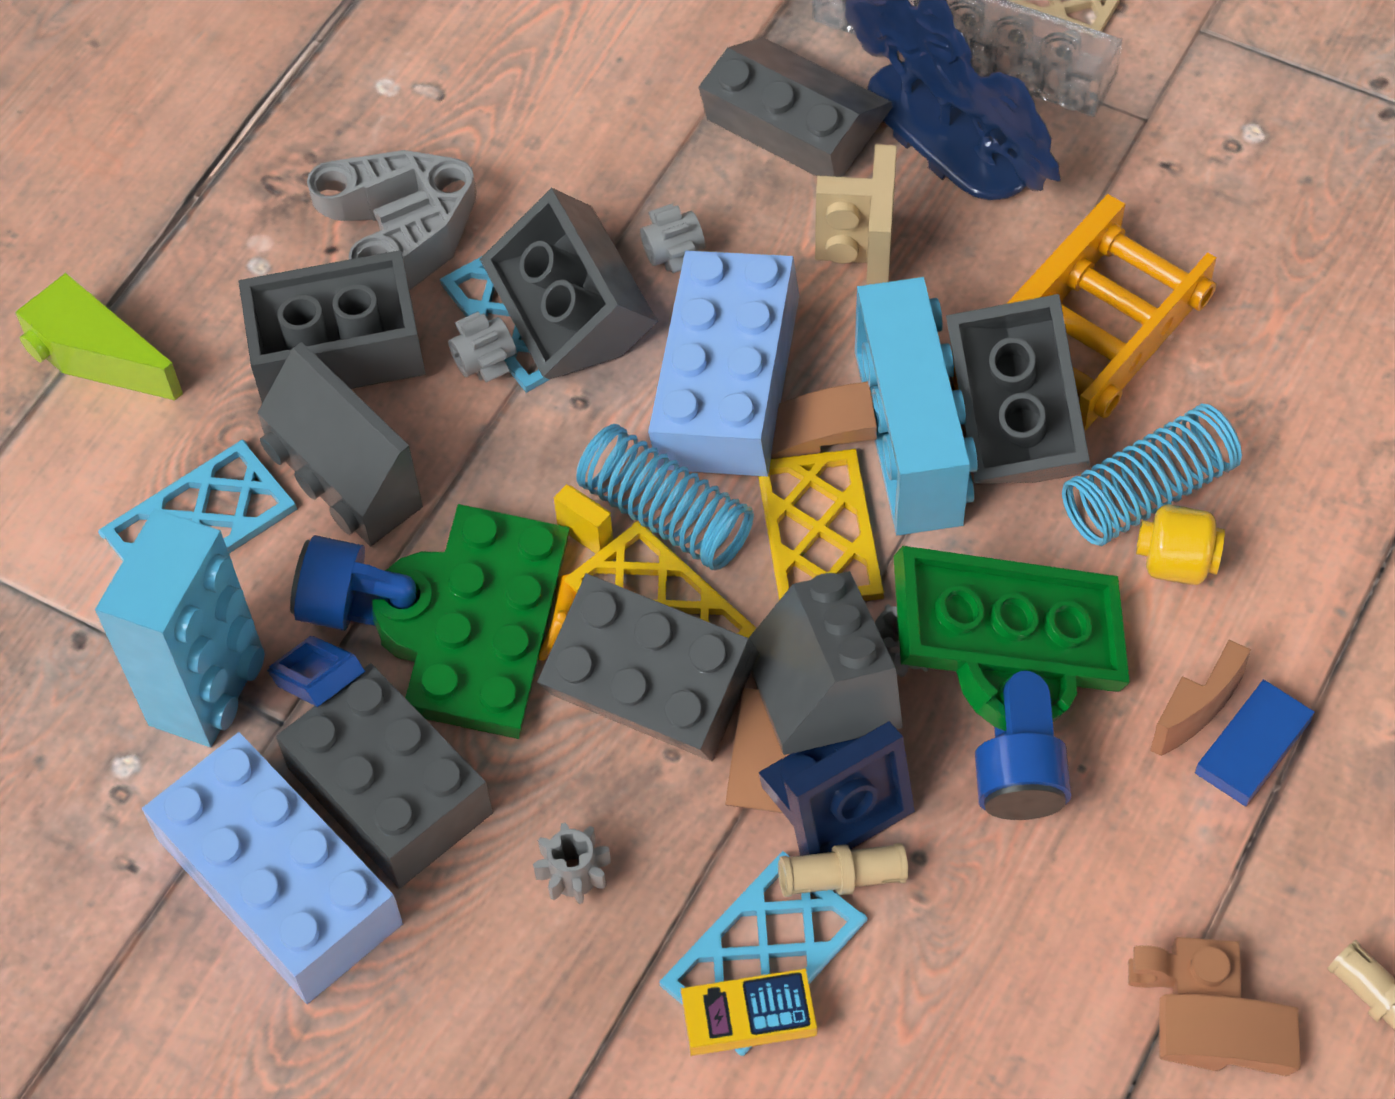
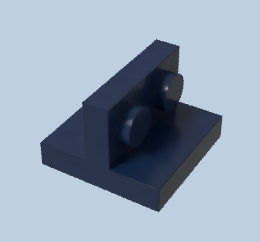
(842, 790)

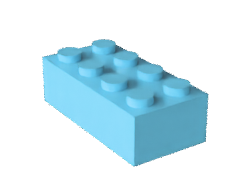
(915, 410)
(181, 628)

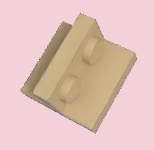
(857, 217)

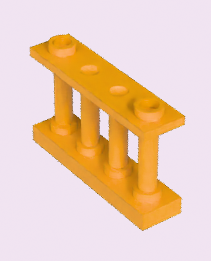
(1073, 268)

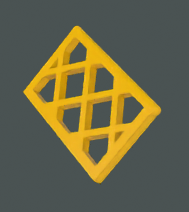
(851, 499)
(669, 565)

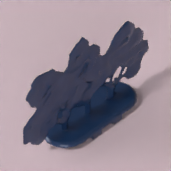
(965, 125)

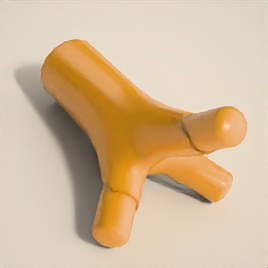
(564, 600)

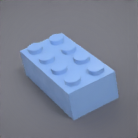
(725, 362)
(273, 867)

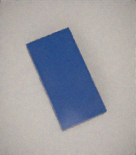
(315, 670)
(1254, 742)

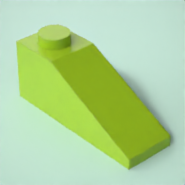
(92, 342)

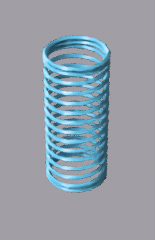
(1089, 489)
(718, 528)

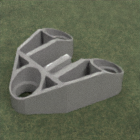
(406, 200)

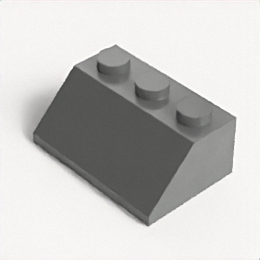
(791, 106)
(567, 287)
(345, 311)
(1019, 391)
(338, 448)
(824, 666)

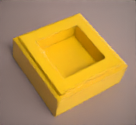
(587, 520)

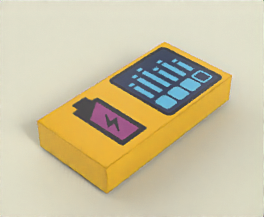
(748, 1012)

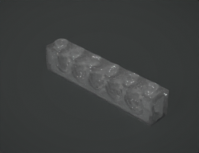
(1050, 54)

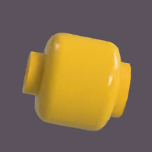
(1181, 544)

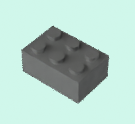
(649, 666)
(385, 775)

